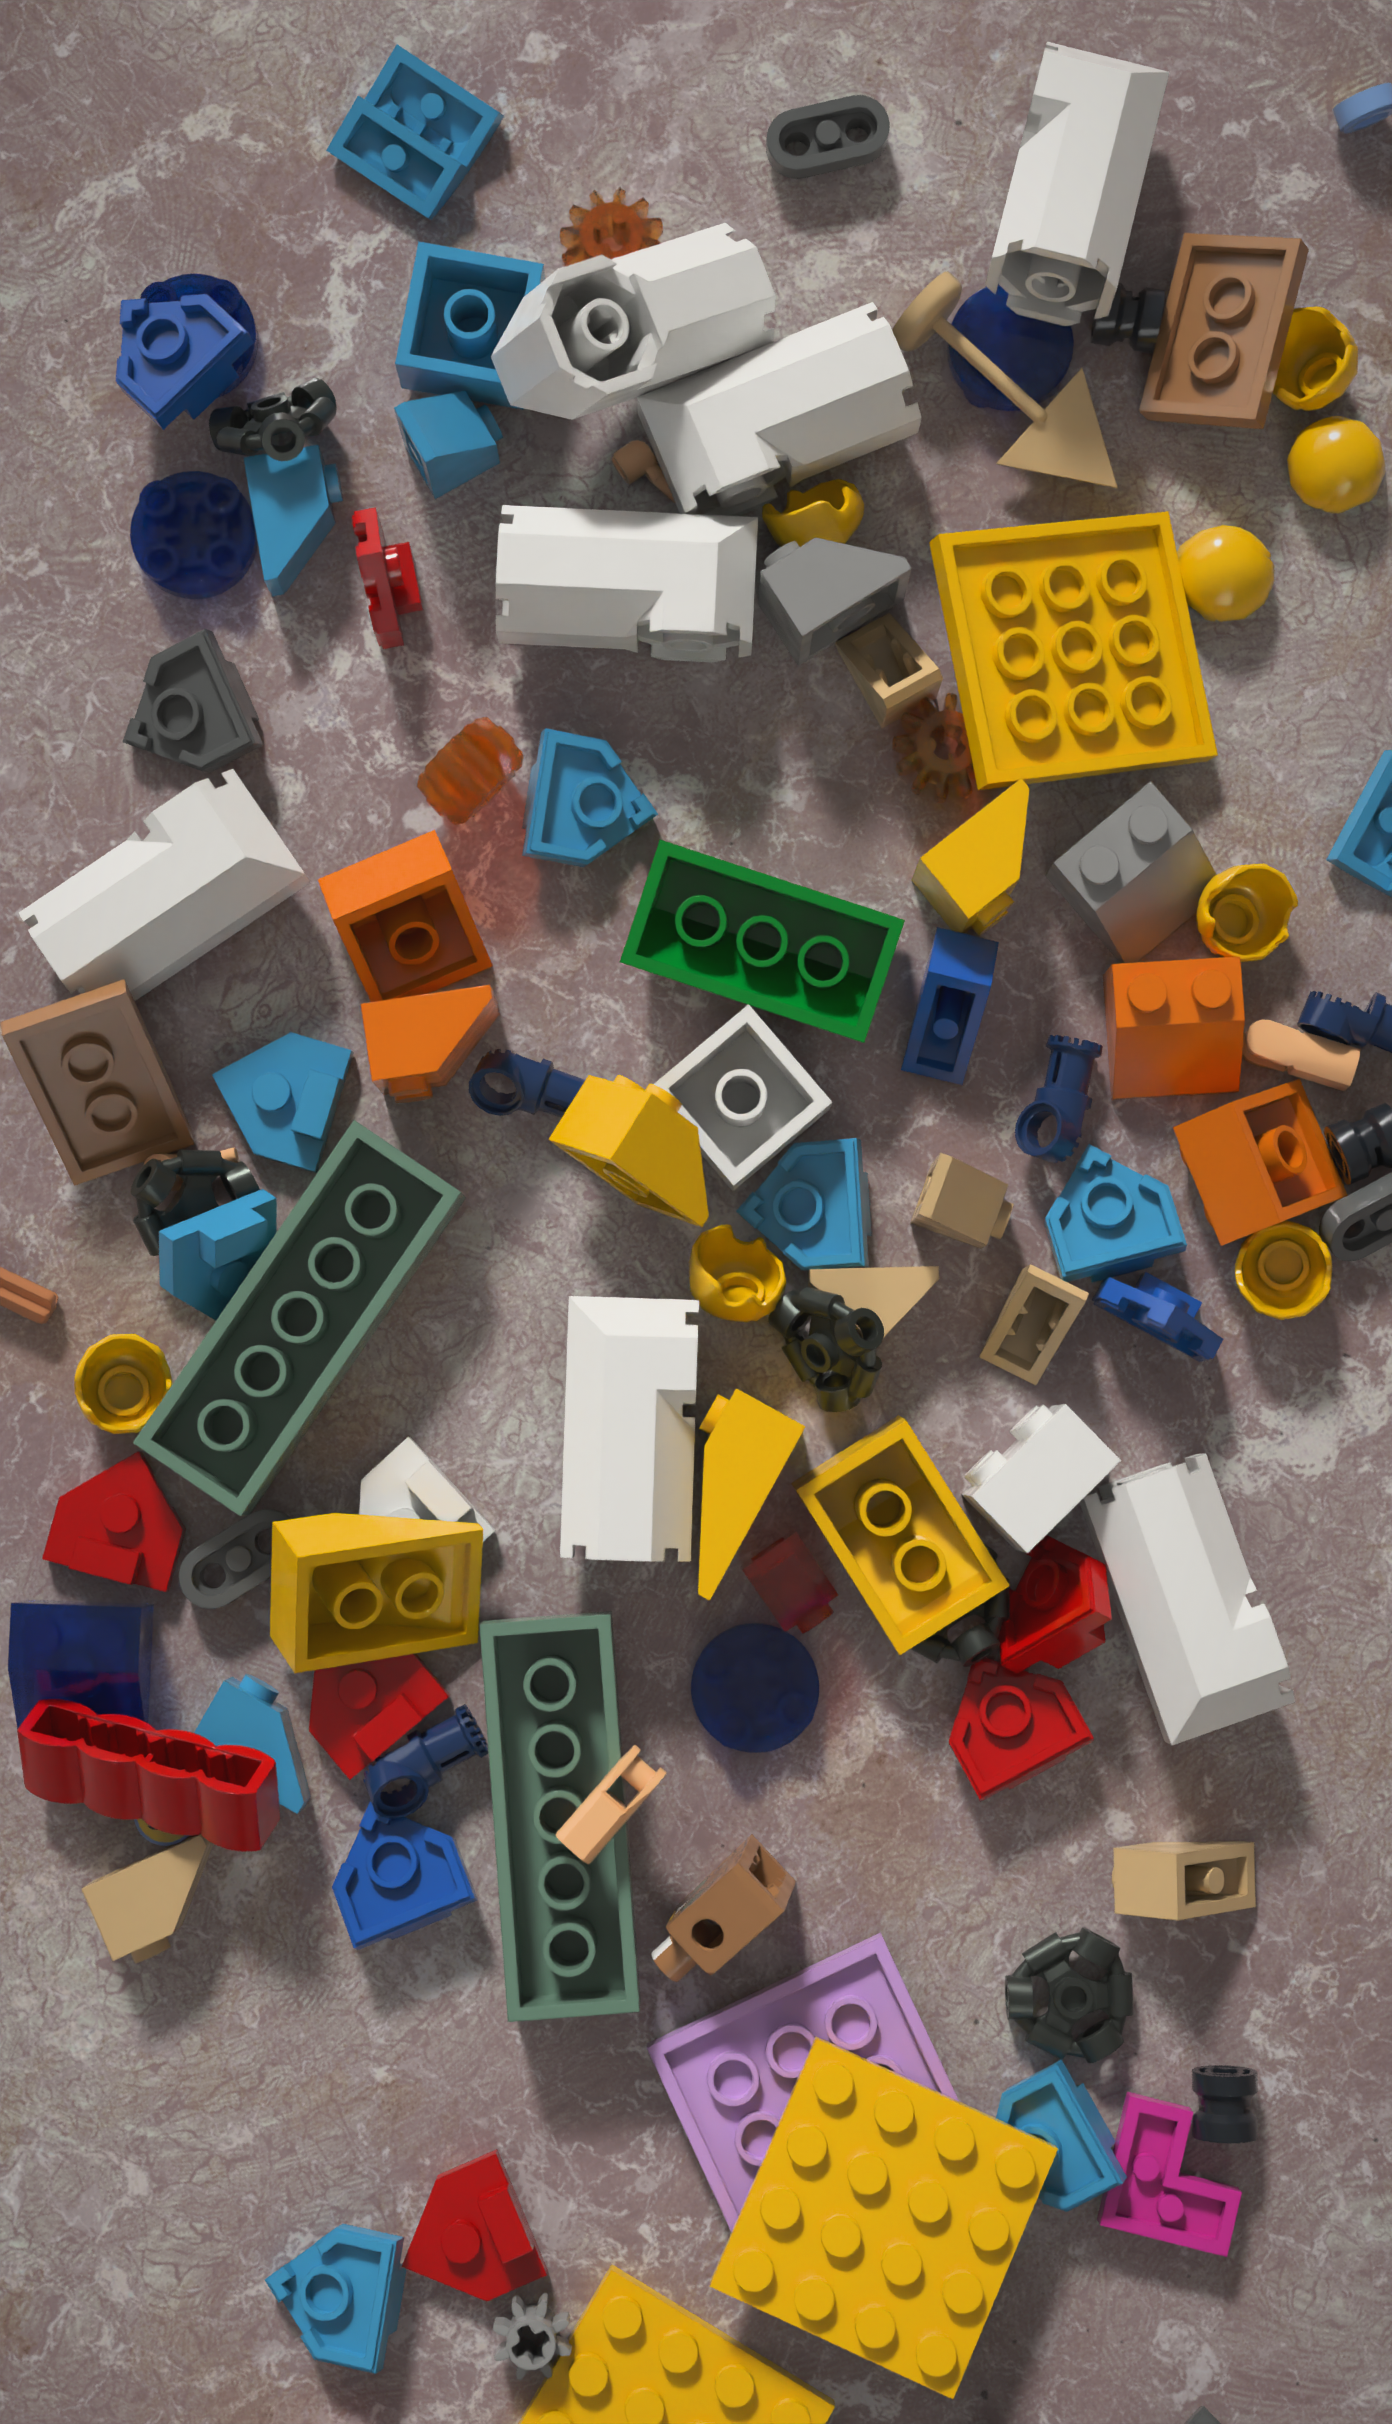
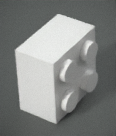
(744, 1096)
(1038, 1475)

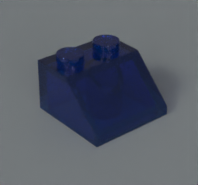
(81, 1655)

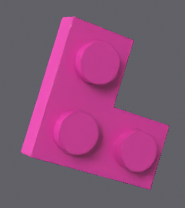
(1155, 2195)

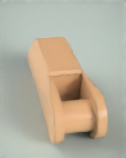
(1300, 1054)
(603, 1813)

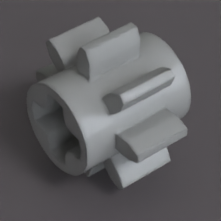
(525, 2353)

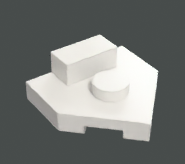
(415, 1488)

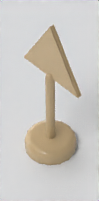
(1064, 435)

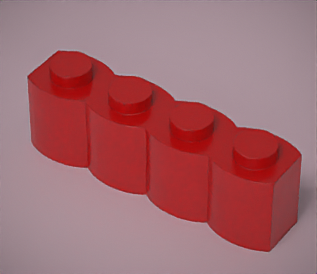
(139, 1772)

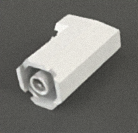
(1076, 185)
(634, 323)
(780, 414)
(627, 580)
(167, 897)
(625, 1429)
(1185, 1600)

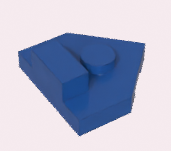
(177, 355)
(1161, 1313)
(399, 1879)

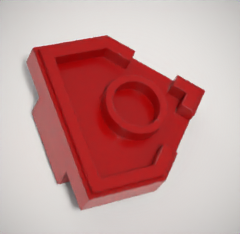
(387, 578)
(118, 1527)
(1055, 1608)
(370, 1706)
(1013, 1727)
(476, 2232)

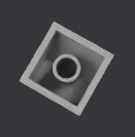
(827, 592)
(1135, 875)

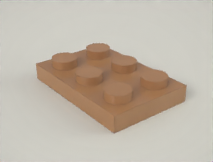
(1224, 330)
(97, 1082)

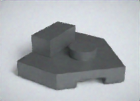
(194, 707)

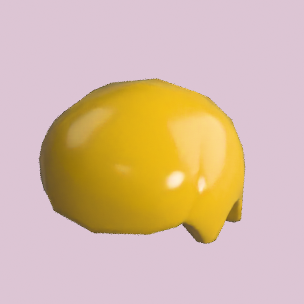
(1316, 360)
(1336, 464)
(824, 512)
(1225, 573)
(1245, 911)
(1284, 1270)
(734, 1276)
(121, 1382)

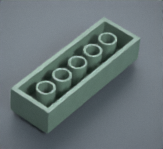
(299, 1319)
(549, 1747)

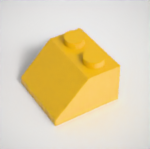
(977, 865)
(637, 1145)

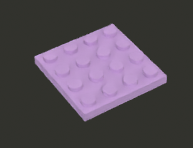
(742, 2061)

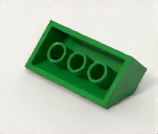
(762, 941)

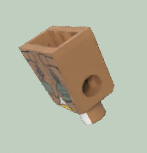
(740, 1896)

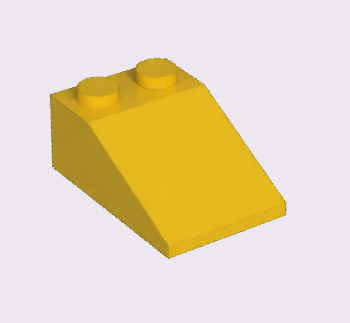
(739, 1469)
(900, 1534)
(372, 1588)

